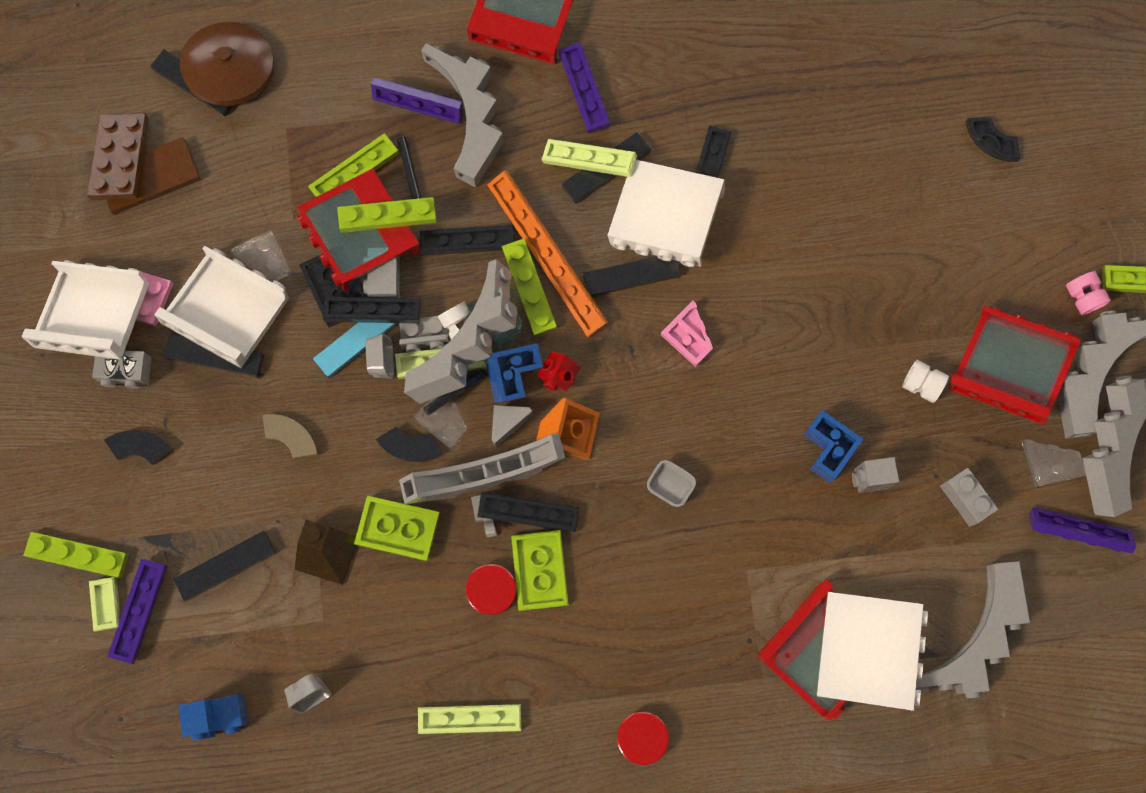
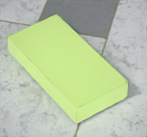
(104, 604)

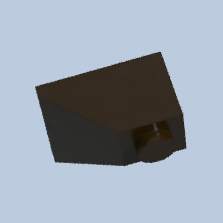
(324, 551)

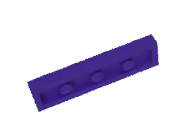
(584, 88)
(416, 100)
(1082, 530)
(137, 611)

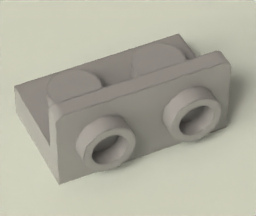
(423, 335)

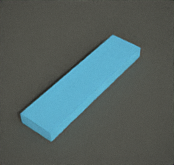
(349, 346)

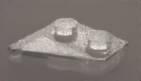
(264, 256)
(443, 423)
(1052, 464)

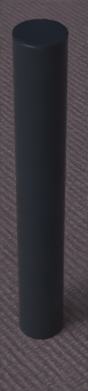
(409, 169)
(444, 399)

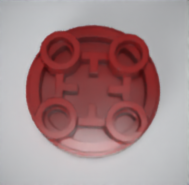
(491, 589)
(642, 738)

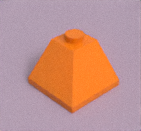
(574, 425)

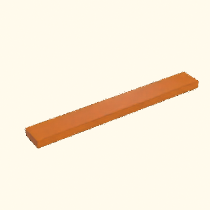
(547, 254)

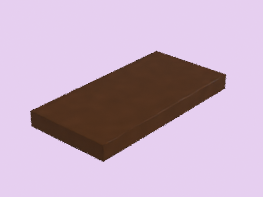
(161, 172)

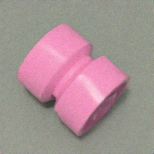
(1088, 302)

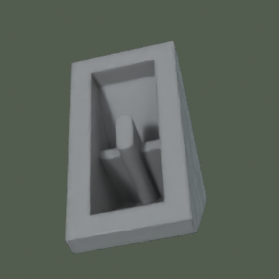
(507, 420)

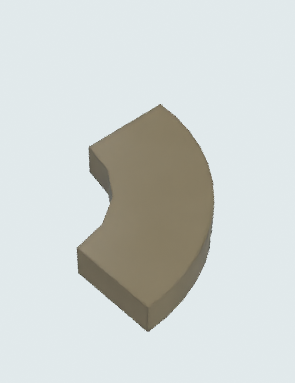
(291, 434)

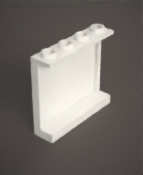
(666, 213)
(225, 307)
(89, 310)
(872, 651)

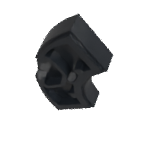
(991, 140)
(138, 444)
(408, 447)

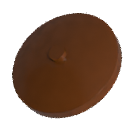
(227, 63)

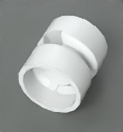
(454, 316)
(925, 381)

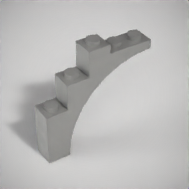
(469, 81)
(471, 344)
(1081, 388)
(1117, 433)
(483, 473)
(1003, 608)

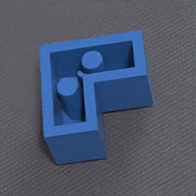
(505, 370)
(837, 445)
(206, 717)

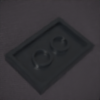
(323, 285)

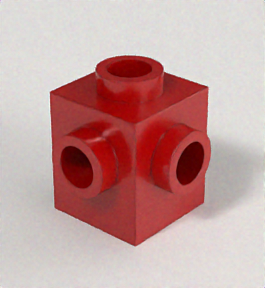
(558, 372)

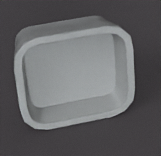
(380, 357)
(671, 483)
(306, 693)

